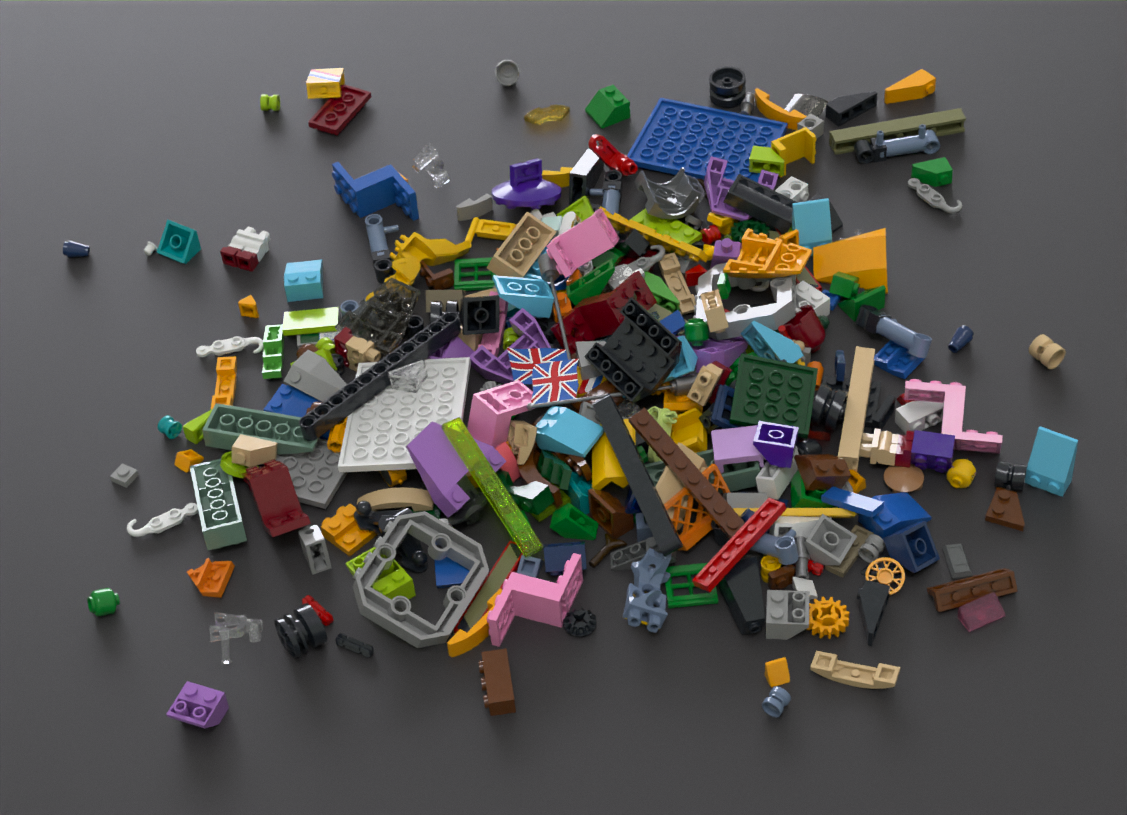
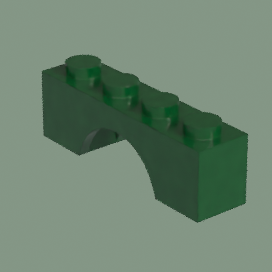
(530, 497)

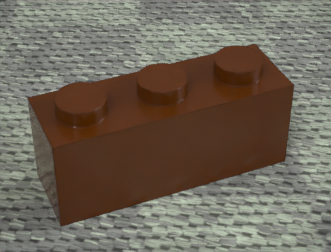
(497, 682)

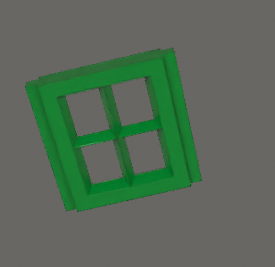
(472, 285)
(692, 599)

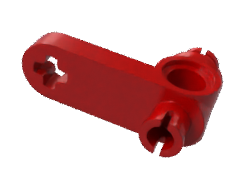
(611, 156)

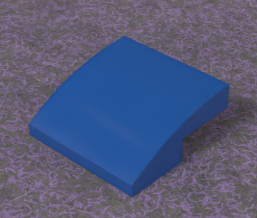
(896, 360)
(449, 573)

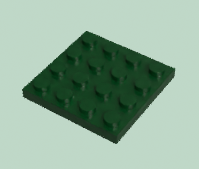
(773, 393)

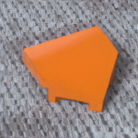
(212, 577)

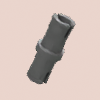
(747, 104)
(802, 563)

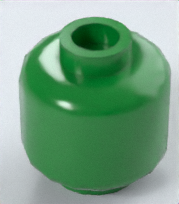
(696, 331)
(103, 602)

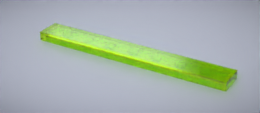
(492, 487)

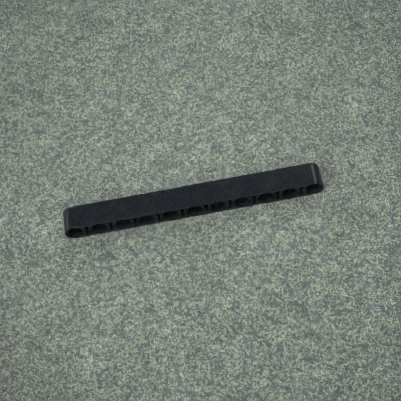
(376, 377)
(637, 476)

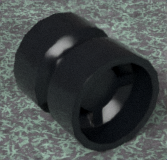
(1010, 475)

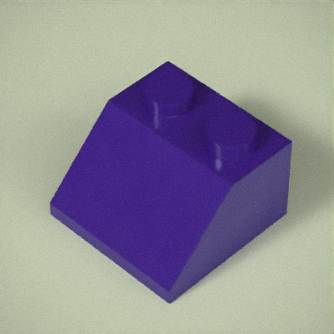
(776, 443)

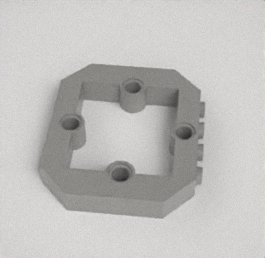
(742, 315)
(406, 623)

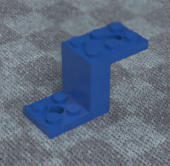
(375, 191)

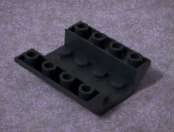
(637, 353)

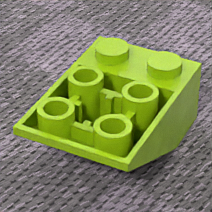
(391, 582)

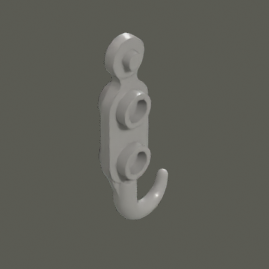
(932, 197)
(646, 263)

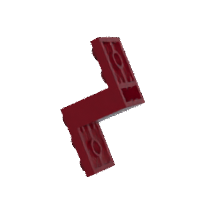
(601, 314)
(275, 498)

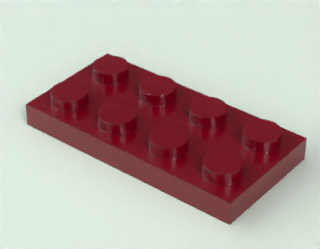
(339, 110)

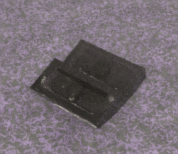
(807, 104)

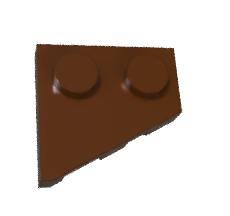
(1005, 510)

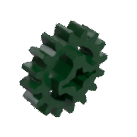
(740, 228)

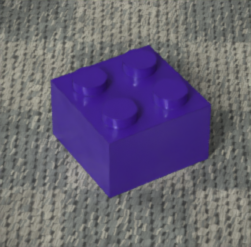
(932, 450)

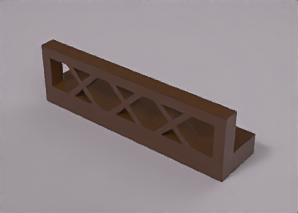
(968, 589)

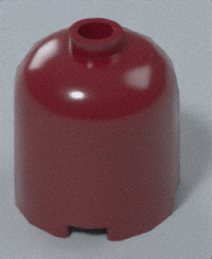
(806, 328)

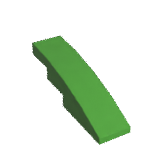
(273, 351)

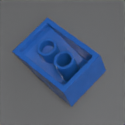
(898, 512)

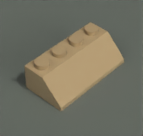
(521, 247)
(669, 484)

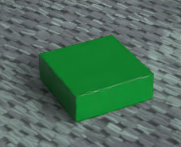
(724, 286)

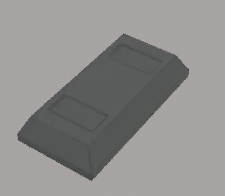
(957, 561)

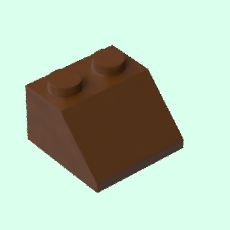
(822, 471)
(609, 513)

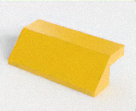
(605, 463)

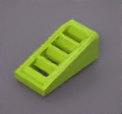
(193, 429)

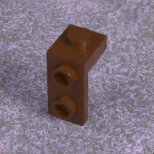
(439, 280)
(781, 577)

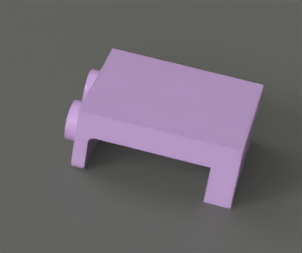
(735, 446)

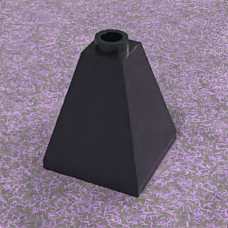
(479, 314)

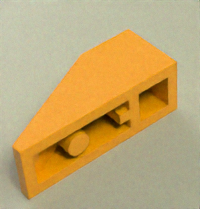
(912, 87)

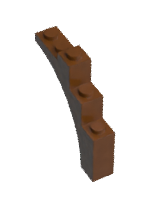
(579, 463)

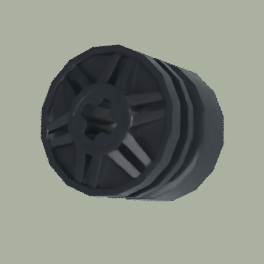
(297, 632)

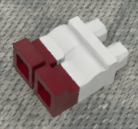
(246, 247)

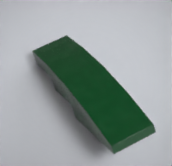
(554, 469)

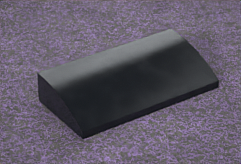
(761, 203)

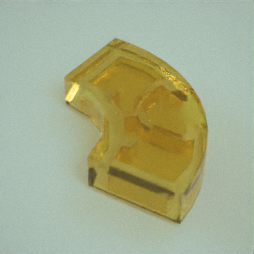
(554, 112)

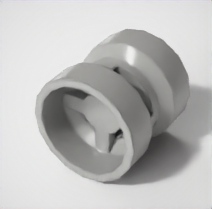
(872, 548)

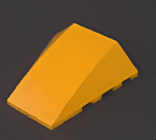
(857, 256)
(767, 258)

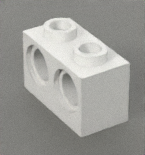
(794, 189)

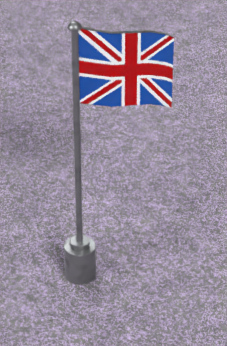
(523, 360)
(558, 384)

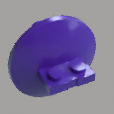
(526, 187)

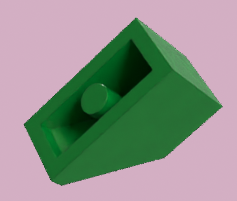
(933, 172)
(573, 523)

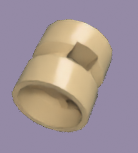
(1047, 351)

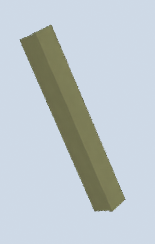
(941, 123)

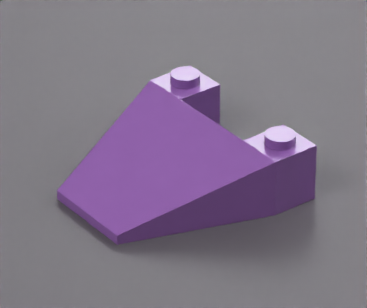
(718, 186)
(723, 351)
(499, 368)
(443, 467)

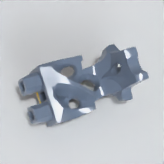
(647, 591)

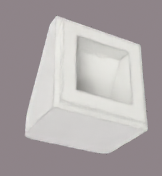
(802, 584)

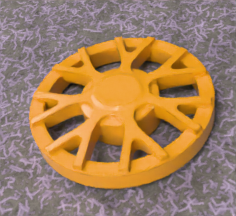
(885, 575)

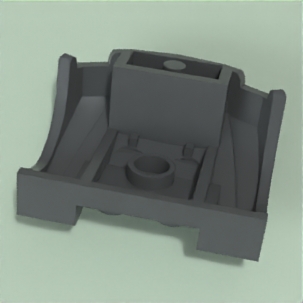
(673, 198)

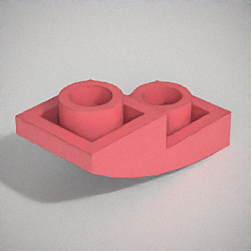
(511, 462)

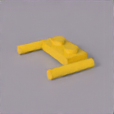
(489, 229)

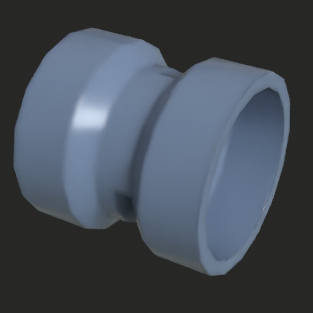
(776, 701)

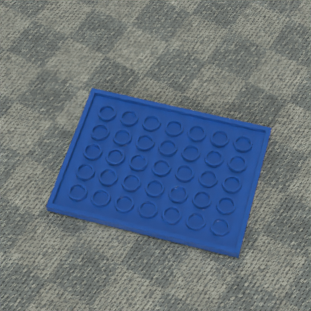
(690, 134)

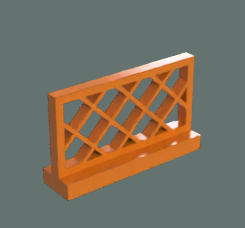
(702, 525)

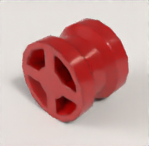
(710, 234)

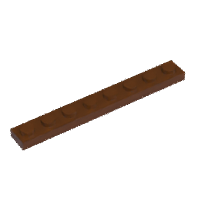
(686, 472)

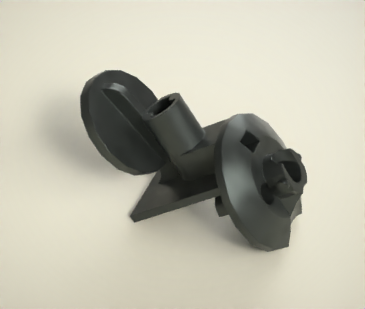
(471, 509)

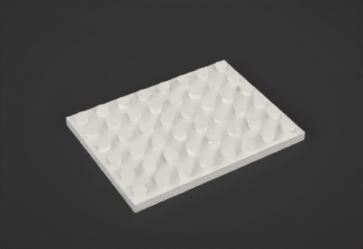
(389, 421)

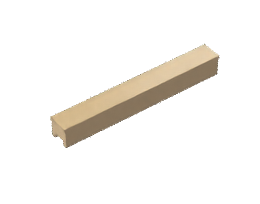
(856, 406)

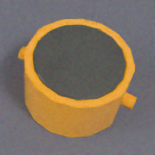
(394, 477)

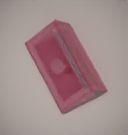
(980, 612)

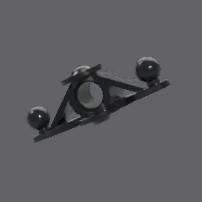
(410, 549)

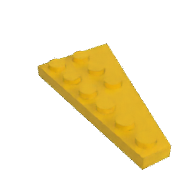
(681, 249)

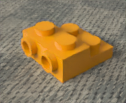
(680, 403)
(344, 532)

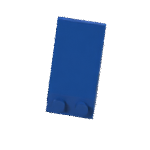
(292, 402)

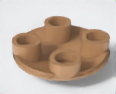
(903, 478)

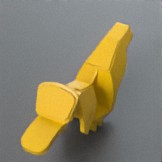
(418, 248)

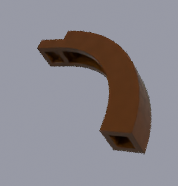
(529, 472)

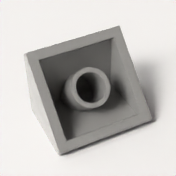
(829, 542)

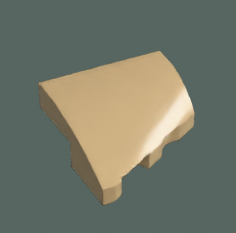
(521, 438)

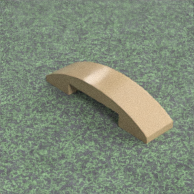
(675, 282)
(399, 497)
(854, 674)

